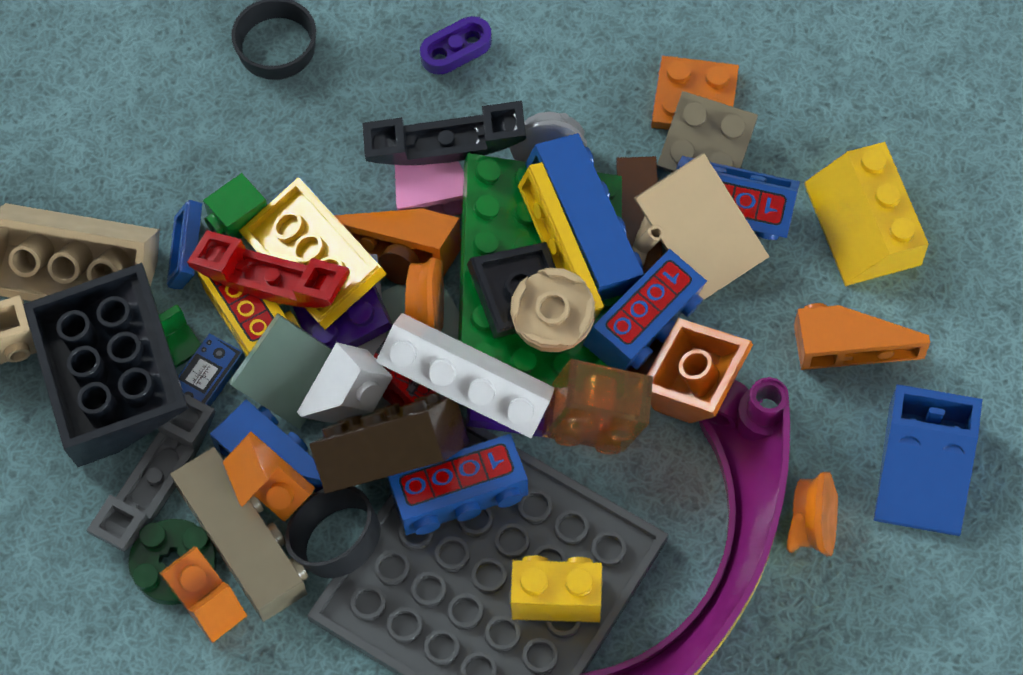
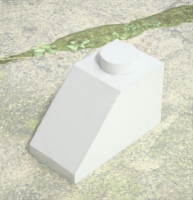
(345, 385)

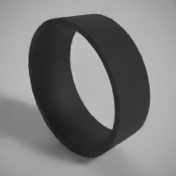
(271, 9)
(313, 512)

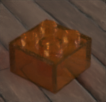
(598, 407)

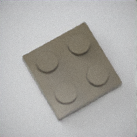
(709, 129)

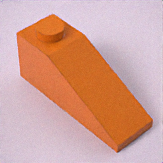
(421, 230)
(847, 338)

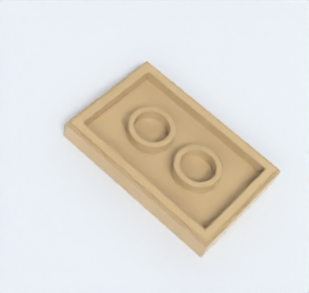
(702, 224)

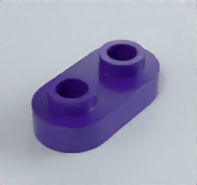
(453, 44)

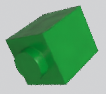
(233, 206)

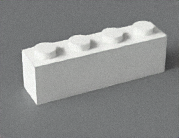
(465, 375)

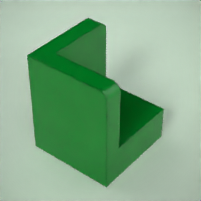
(179, 335)

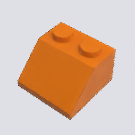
(695, 371)

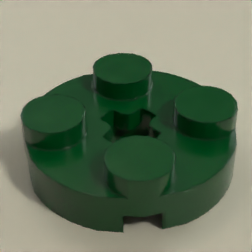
(156, 543)

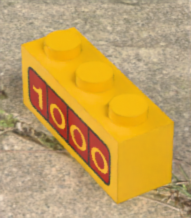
(242, 313)

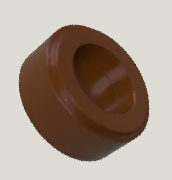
(396, 262)

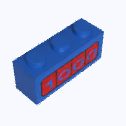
(762, 198)
(646, 313)
(460, 486)

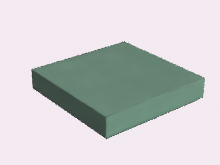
(282, 369)

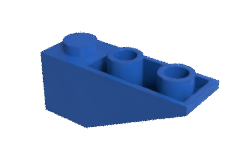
(264, 426)

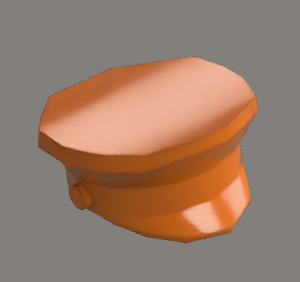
(426, 293)
(814, 515)

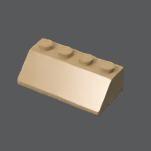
(59, 250)

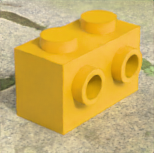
(556, 589)

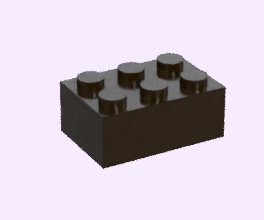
(389, 442)

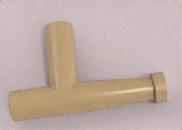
(647, 238)

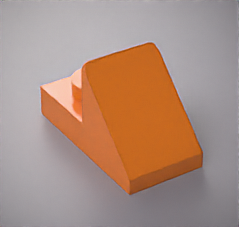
(263, 473)
(204, 594)

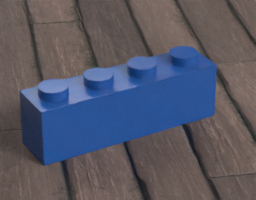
(590, 214)

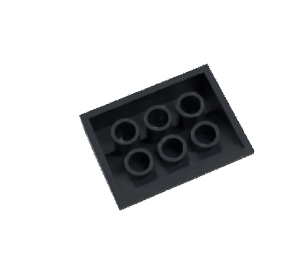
(105, 363)

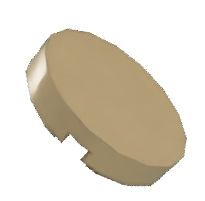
(552, 310)

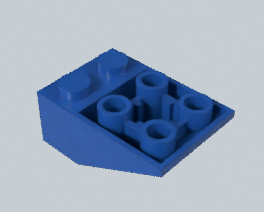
(927, 459)

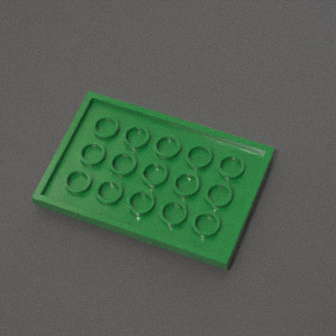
(496, 222)

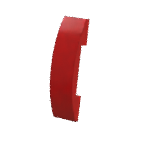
(267, 276)

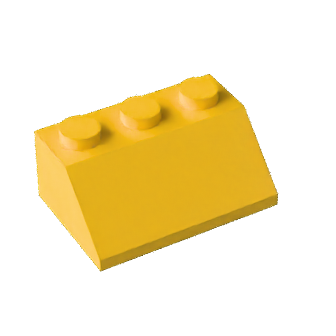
(867, 215)

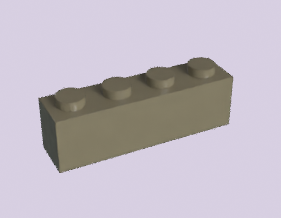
(241, 536)

